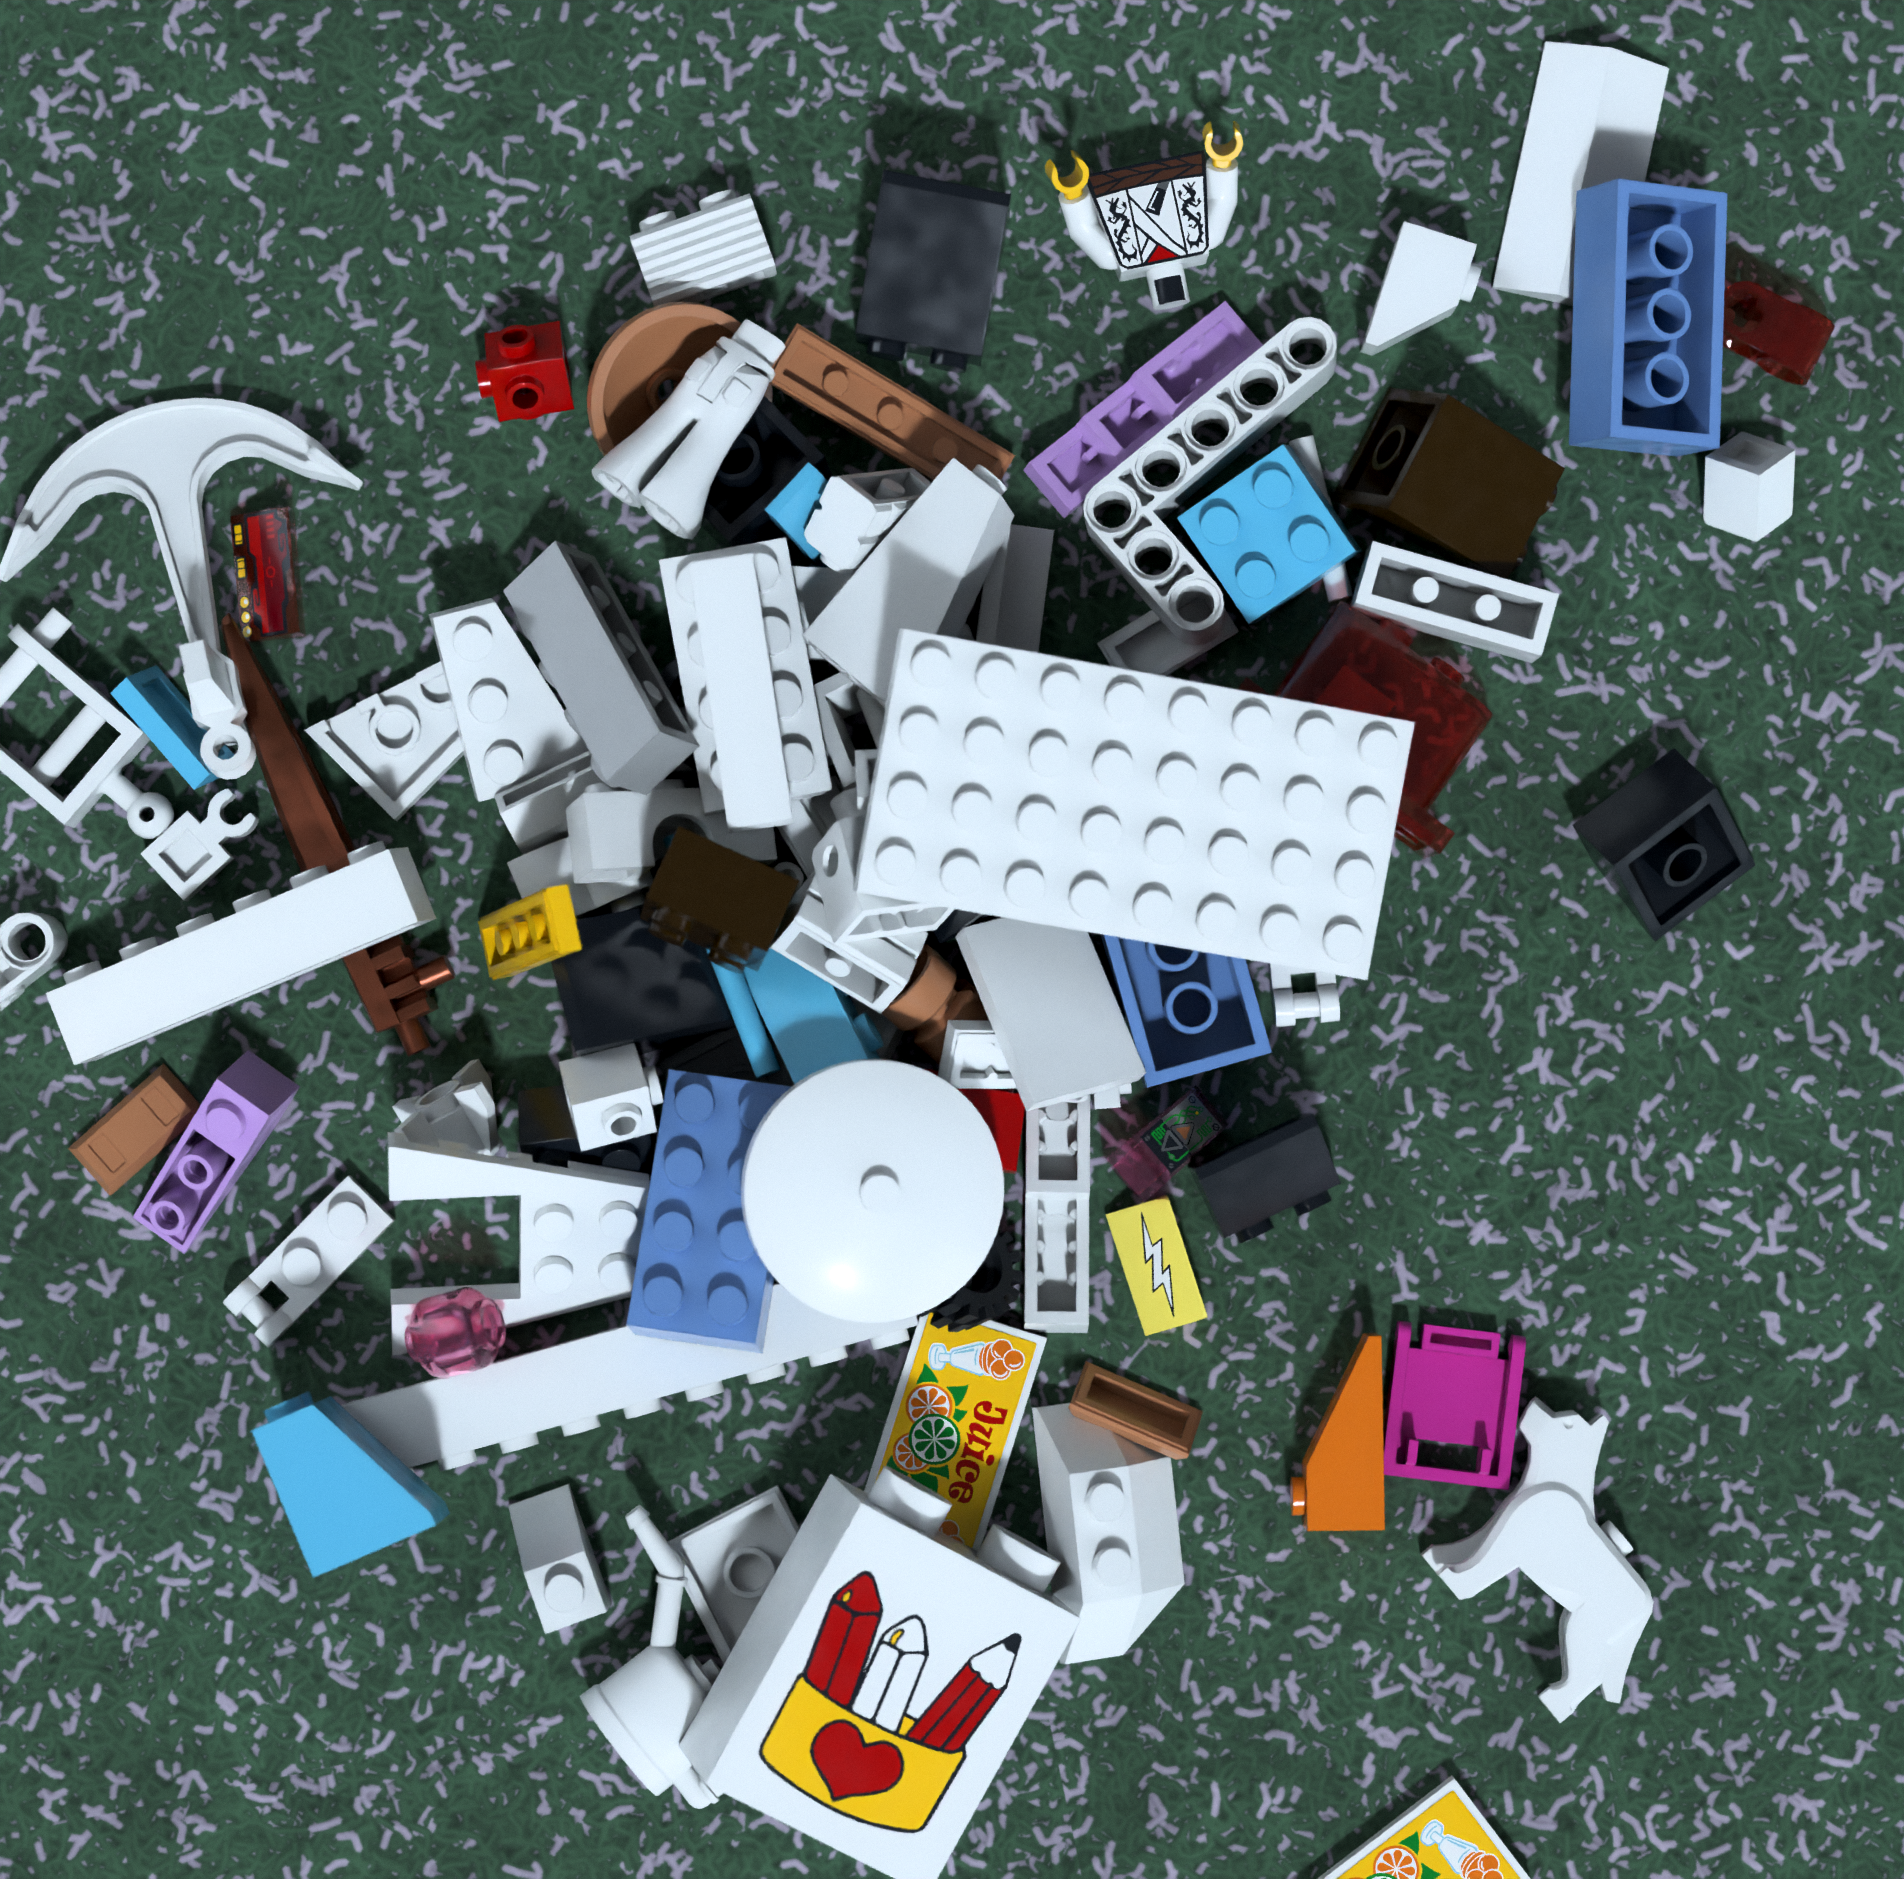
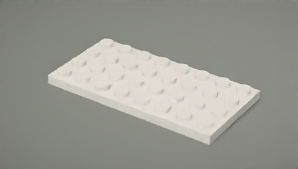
(1132, 805)

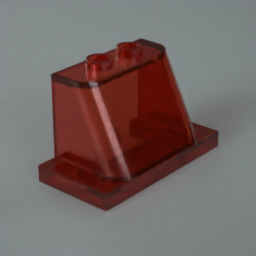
(1373, 671)

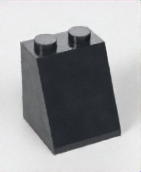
(932, 270)
(637, 988)

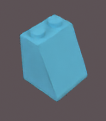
(341, 1483)

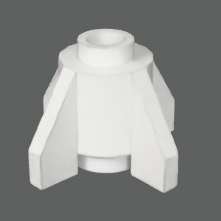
(453, 1112)

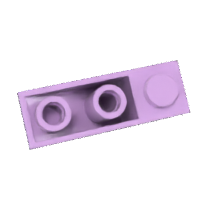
(215, 1149)

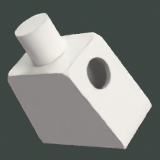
(857, 914)

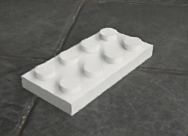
(789, 667)

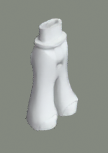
(700, 418)

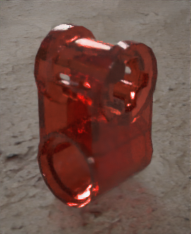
(1779, 334)

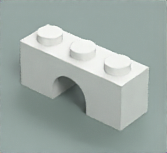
(615, 830)

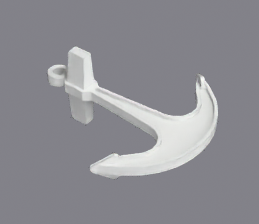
(165, 461)

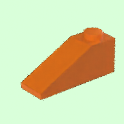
(1345, 1459)

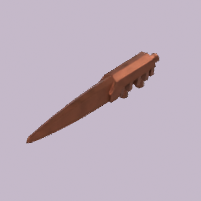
(385, 972)

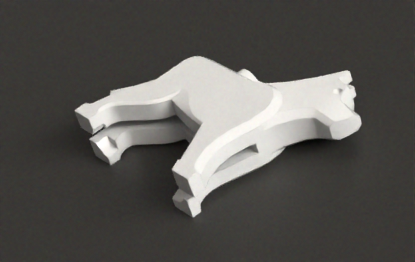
(1554, 1540)

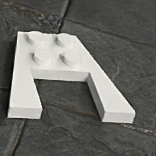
(574, 1227)

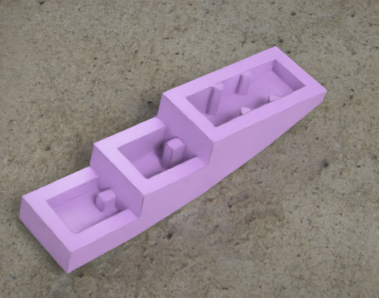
(1141, 407)

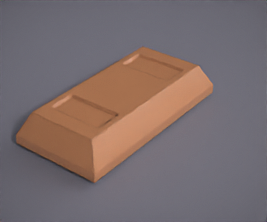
(136, 1129)
(1135, 1412)

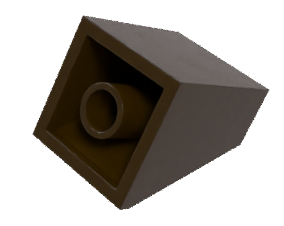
(1449, 481)

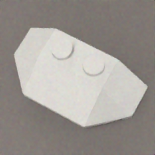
(1110, 1528)

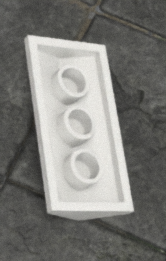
(1585, 126)

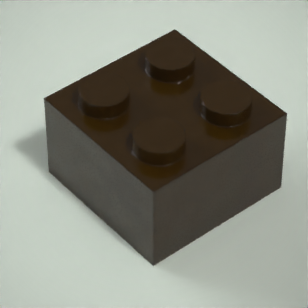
(717, 901)

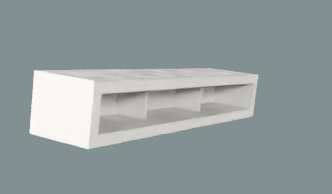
(240, 954)

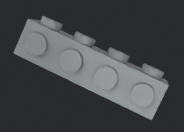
(600, 669)

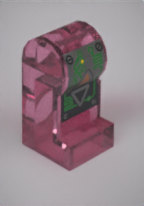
(1166, 1143)

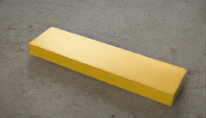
(529, 932)

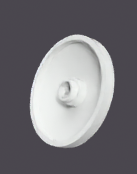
(872, 1190)

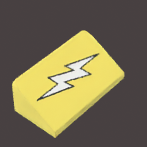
(1156, 1265)

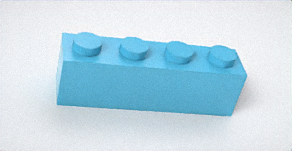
(809, 1017)

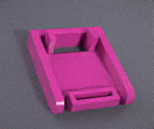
(1453, 1394)

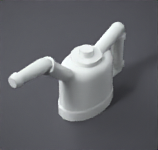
(658, 1692)

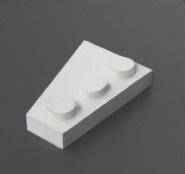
(499, 700)
(396, 740)

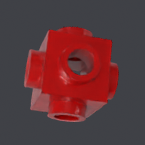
(526, 371)

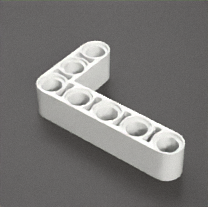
(1197, 466)

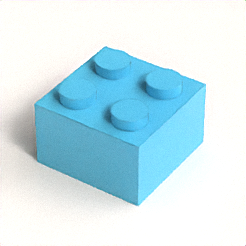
(1269, 534)

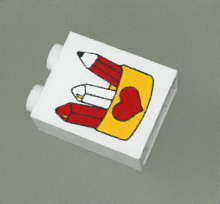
(882, 1676)

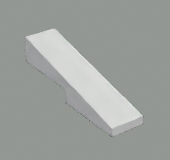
(740, 693)
(1057, 1218)

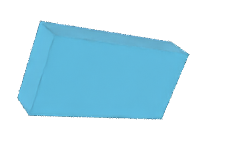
(167, 722)

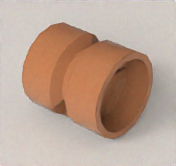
(933, 999)

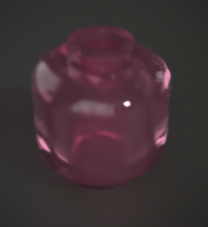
(455, 1332)

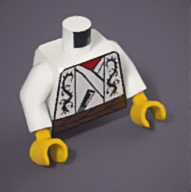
(1153, 214)

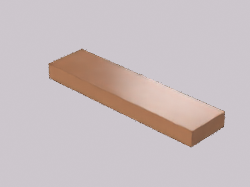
(879, 409)

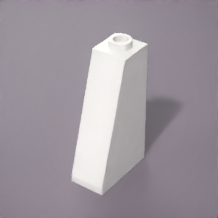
(916, 578)

